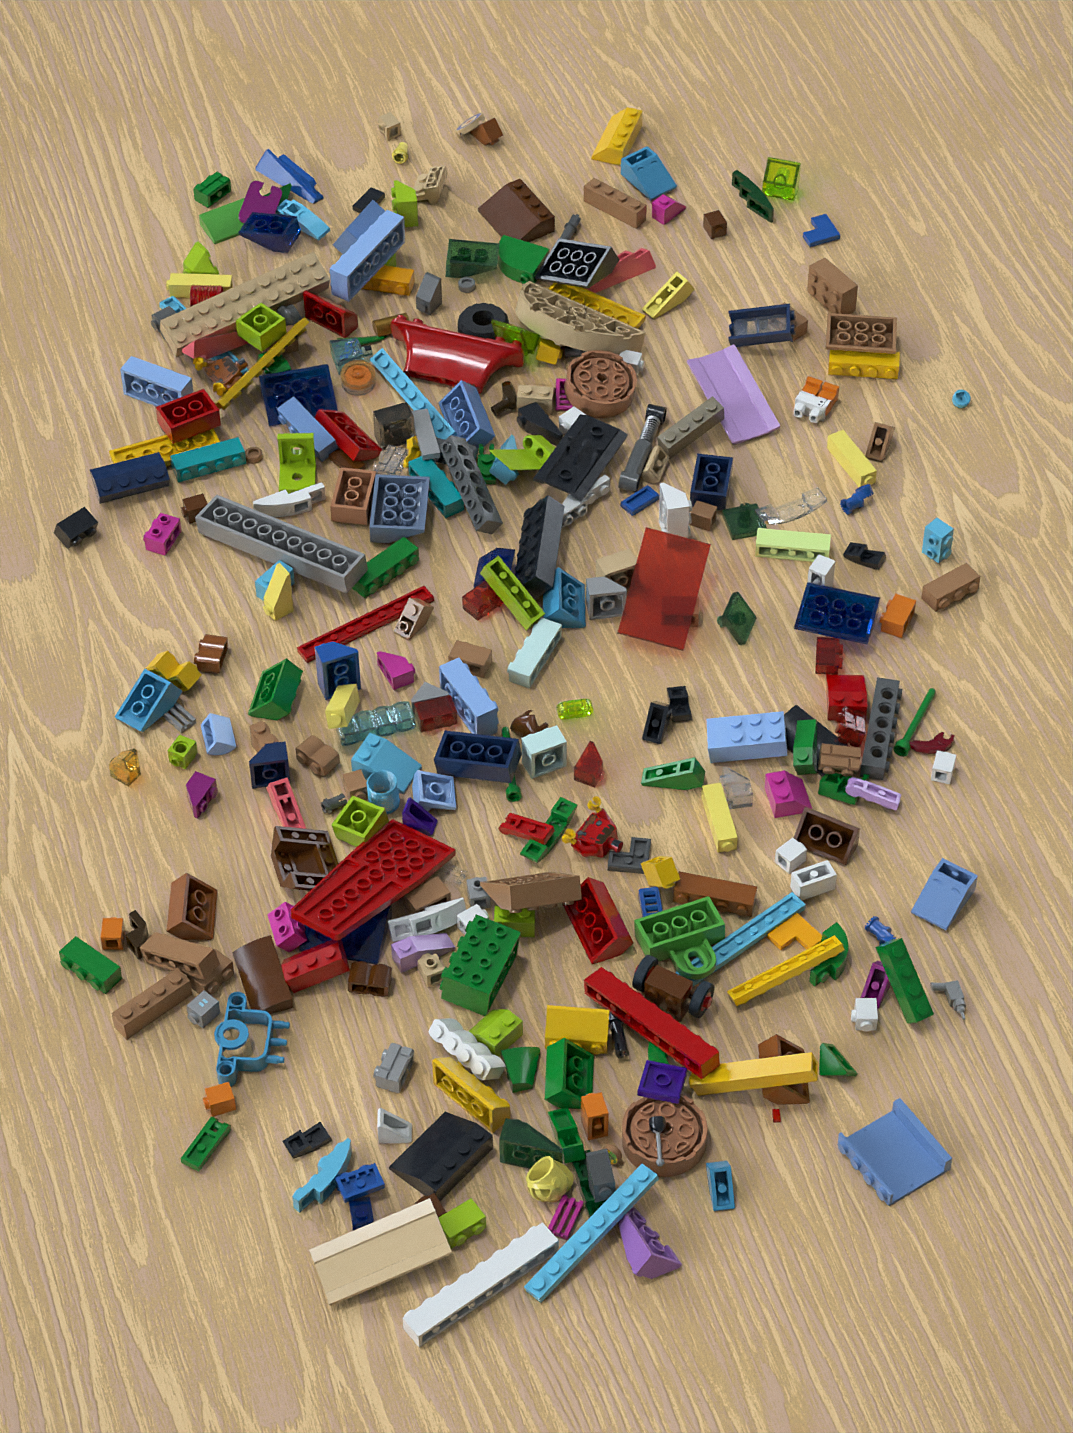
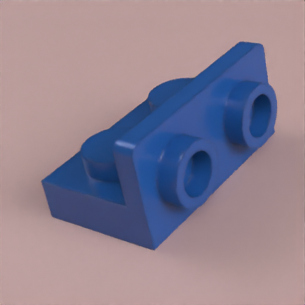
(359, 1182)

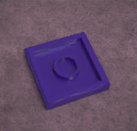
(662, 1081)

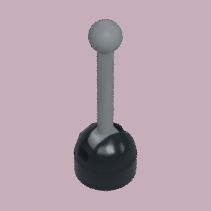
(657, 1125)

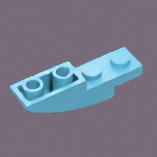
(308, 221)
(323, 1184)

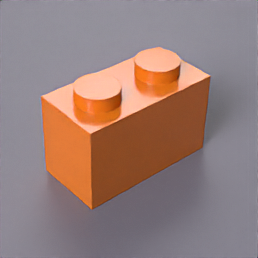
(898, 615)
(594, 1115)

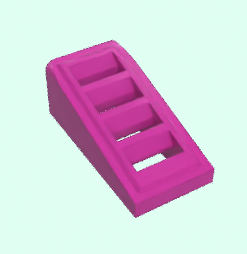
(560, 383)

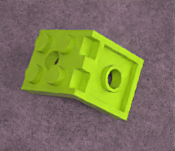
(296, 463)

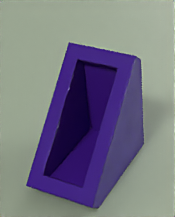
(418, 818)

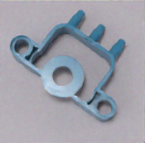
(238, 1009)

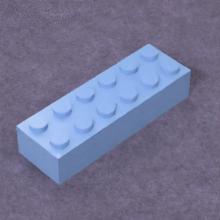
(367, 255)

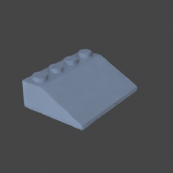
(398, 507)

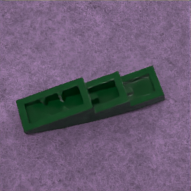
(753, 195)
(581, 1175)

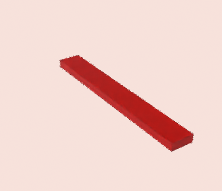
(364, 623)

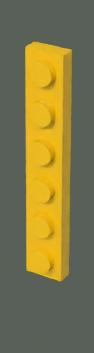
(780, 973)

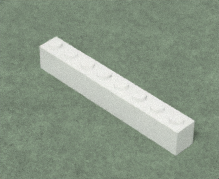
(480, 1284)

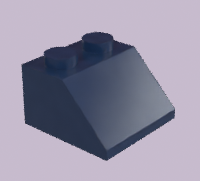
(269, 765)

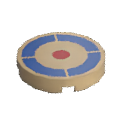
(470, 124)

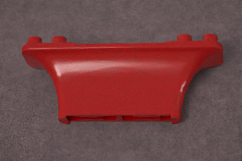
(453, 356)

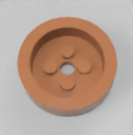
(597, 398)
(680, 1146)

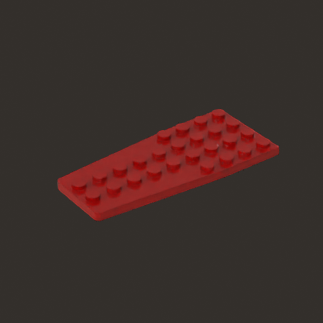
(371, 879)

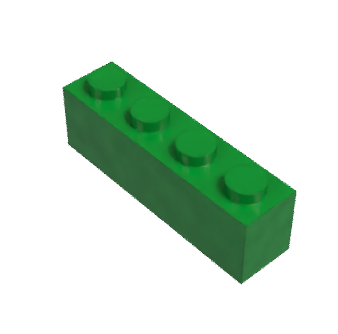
(387, 566)
(904, 980)

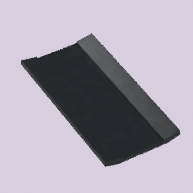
(581, 456)

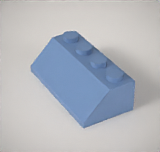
(467, 415)

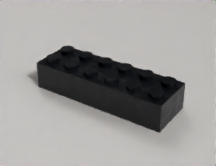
(539, 546)

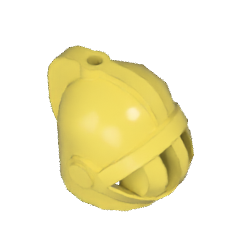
(549, 1180)

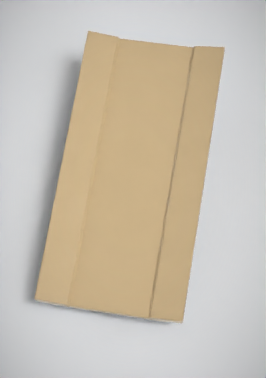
(380, 1252)

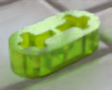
(574, 708)

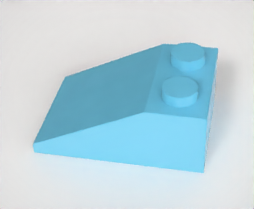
(380, 754)

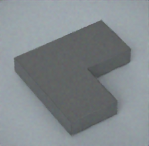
(632, 860)

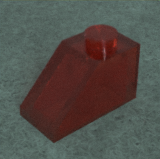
(589, 766)

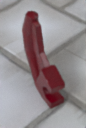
(939, 743)

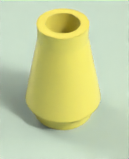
(400, 154)

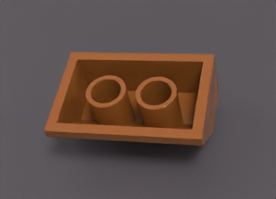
(191, 909)
(784, 1094)

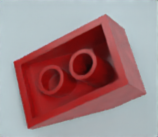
(845, 691)

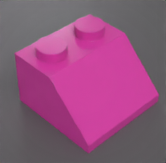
(786, 794)

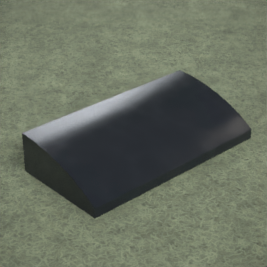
(823, 734)

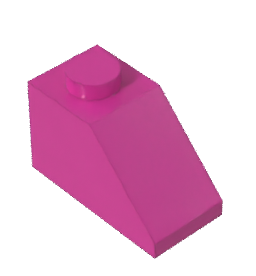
(666, 209)
(395, 669)

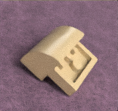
(430, 185)

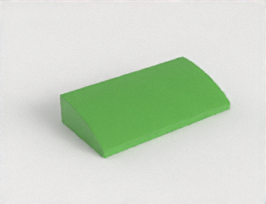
(222, 222)

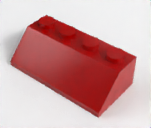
(598, 922)

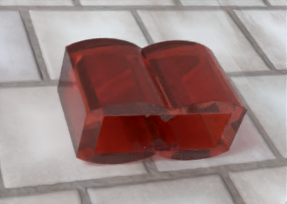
(827, 655)

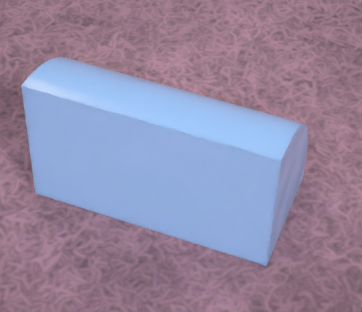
(218, 734)

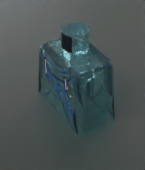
(348, 350)

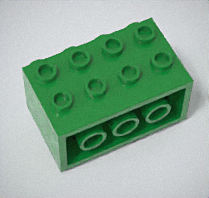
(479, 965)

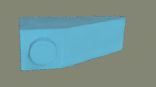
(499, 469)

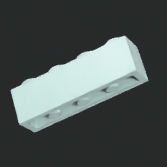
(535, 652)

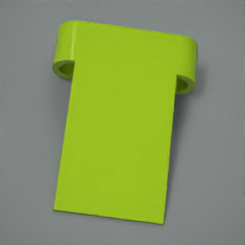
(532, 457)

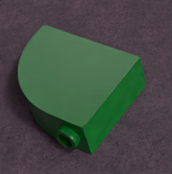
(520, 259)

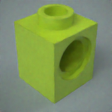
(182, 751)

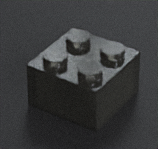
(393, 425)

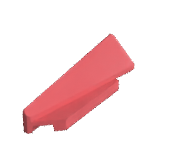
(628, 267)
(213, 346)

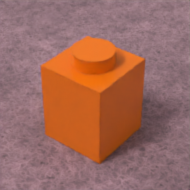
(112, 933)
(219, 1099)

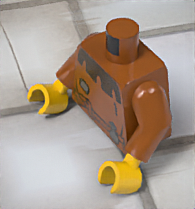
(222, 372)

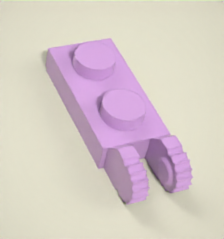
(873, 793)

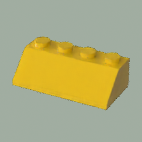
(619, 136)
(470, 1093)

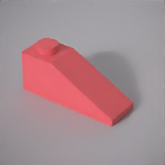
(285, 804)

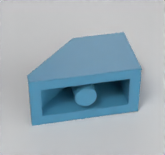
(720, 1185)

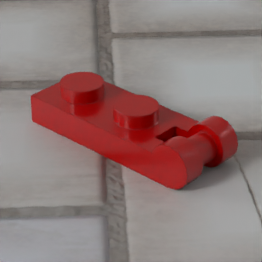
(526, 828)

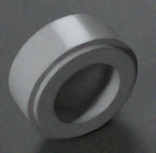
(466, 284)

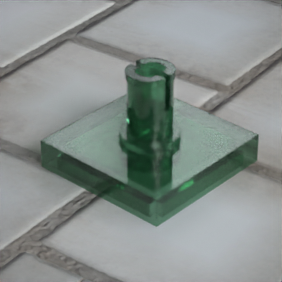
(742, 521)
(737, 618)

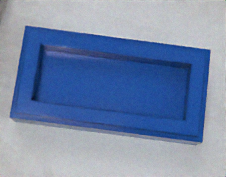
(640, 500)

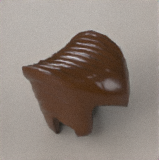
(526, 725)

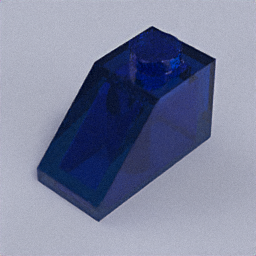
(360, 1212)

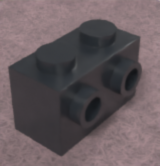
(76, 528)

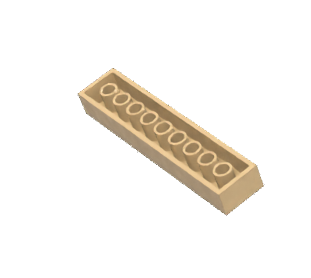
(219, 313)

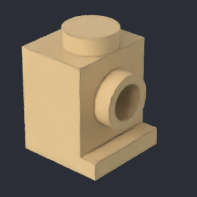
(389, 126)
(430, 969)

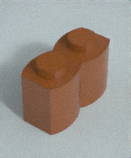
(211, 653)

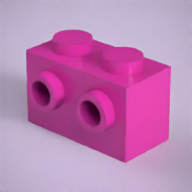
(162, 534)
(286, 931)

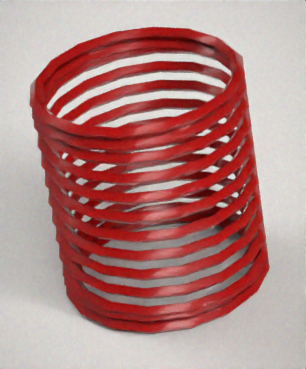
(199, 294)

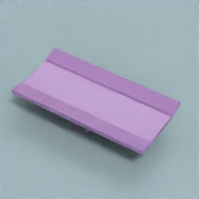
(733, 386)

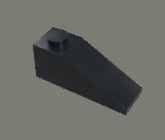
(537, 422)

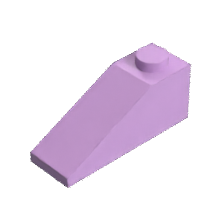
(409, 950)

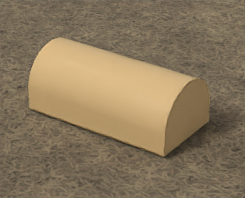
(655, 465)

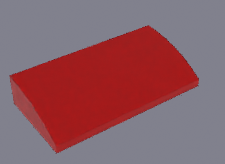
(348, 435)

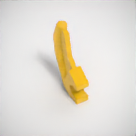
(414, 451)

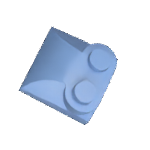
(434, 790)

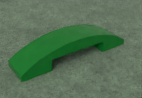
(560, 818)

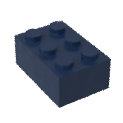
(711, 480)

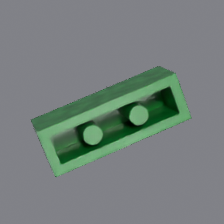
(90, 965)

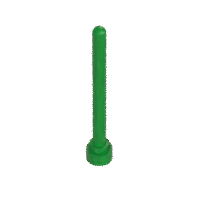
(902, 746)
(513, 791)

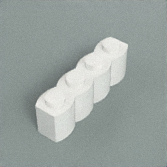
(467, 1049)

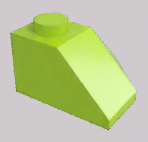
(198, 261)

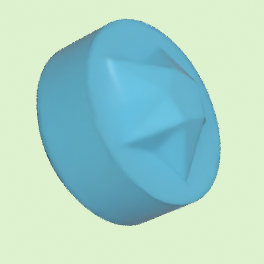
(961, 398)

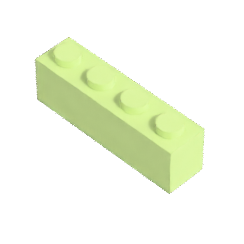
(791, 544)

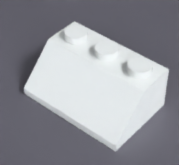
(674, 511)

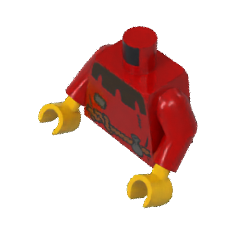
(595, 835)

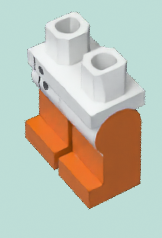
(816, 399)

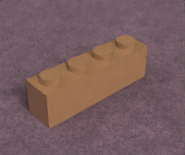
(615, 203)
(177, 953)
(151, 1003)

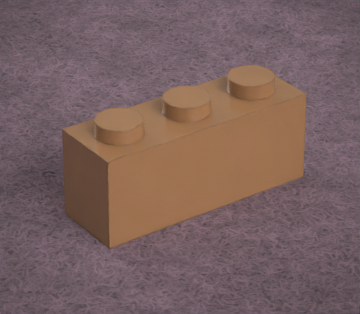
(951, 587)

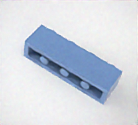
(301, 421)

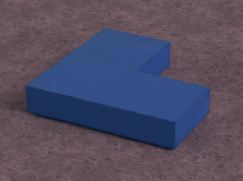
(823, 232)

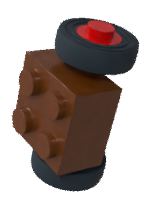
(671, 991)

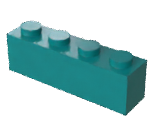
(208, 459)
(441, 490)

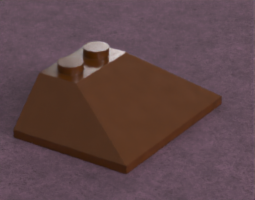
(302, 856)

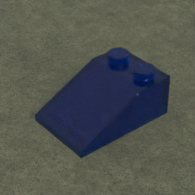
(271, 231)

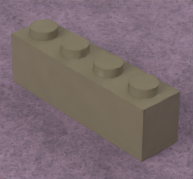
(691, 427)

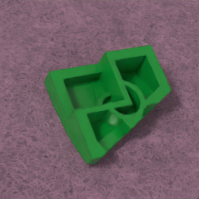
(835, 785)
(521, 1067)

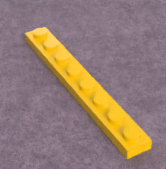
(266, 360)

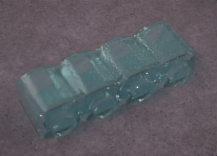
(380, 721)

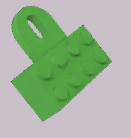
(683, 934)

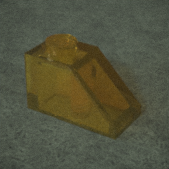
(125, 767)

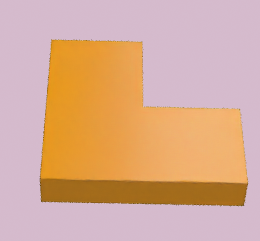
(795, 929)

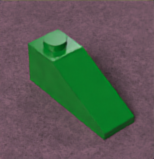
(805, 747)
(675, 775)

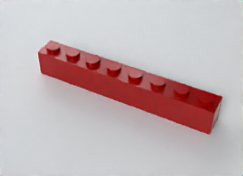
(652, 1022)

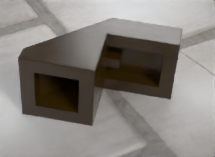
(138, 936)

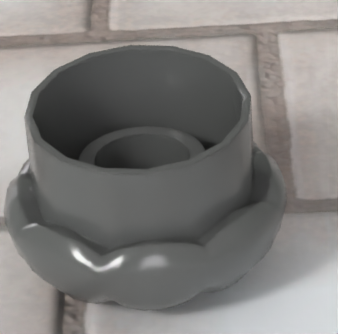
(289, 313)

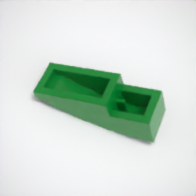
(566, 1135)

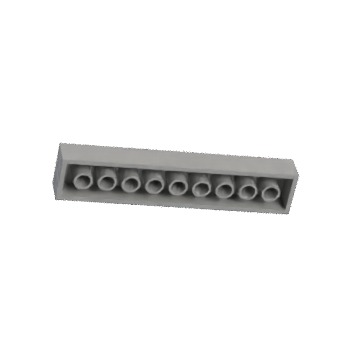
(278, 540)

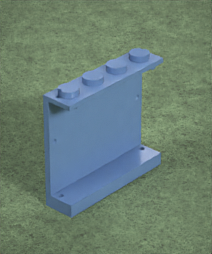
(895, 1154)

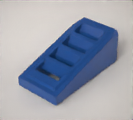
(649, 896)

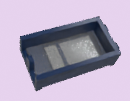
(762, 325)

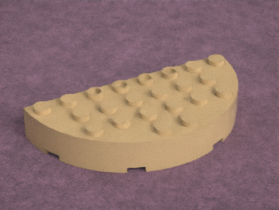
(573, 323)

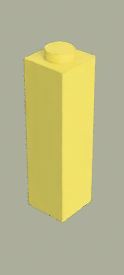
(180, 283)
(851, 458)
(342, 706)
(719, 817)

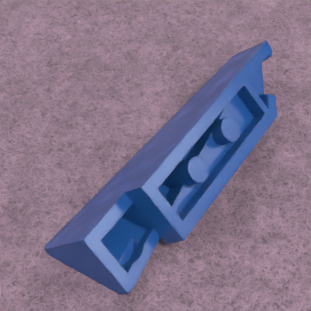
(285, 171)

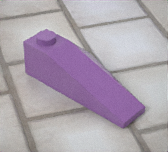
(644, 1249)

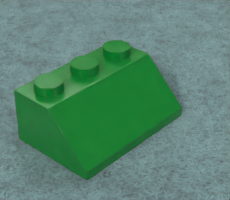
(276, 691)
(568, 1074)

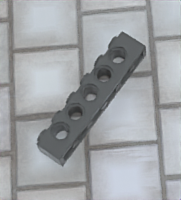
(471, 484)
(880, 728)

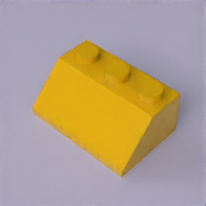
(580, 1025)

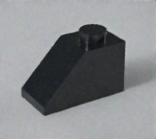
(657, 721)

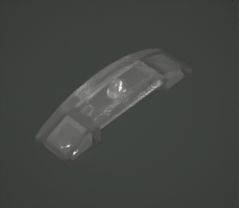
(793, 510)

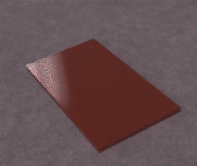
(664, 589)

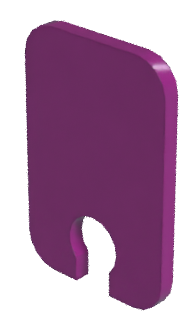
(257, 203)

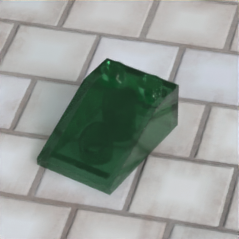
(470, 258)
(524, 1145)

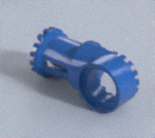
(856, 500)
(881, 931)

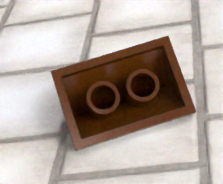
(827, 836)

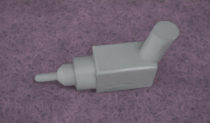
(953, 994)

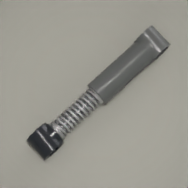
(631, 476)

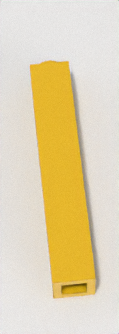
(757, 1074)

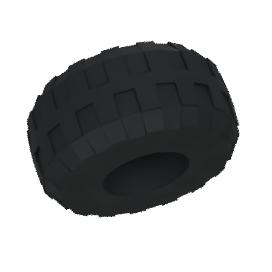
(477, 320)

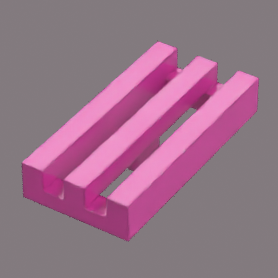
(571, 1202)

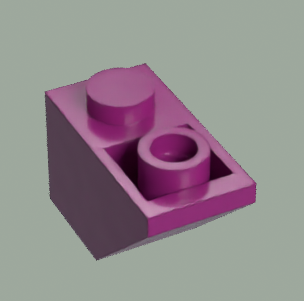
(200, 792)

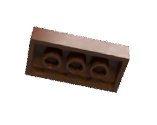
(263, 976)

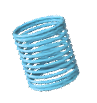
(392, 792)

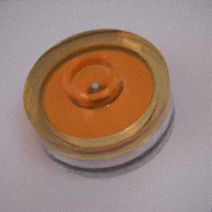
(358, 377)

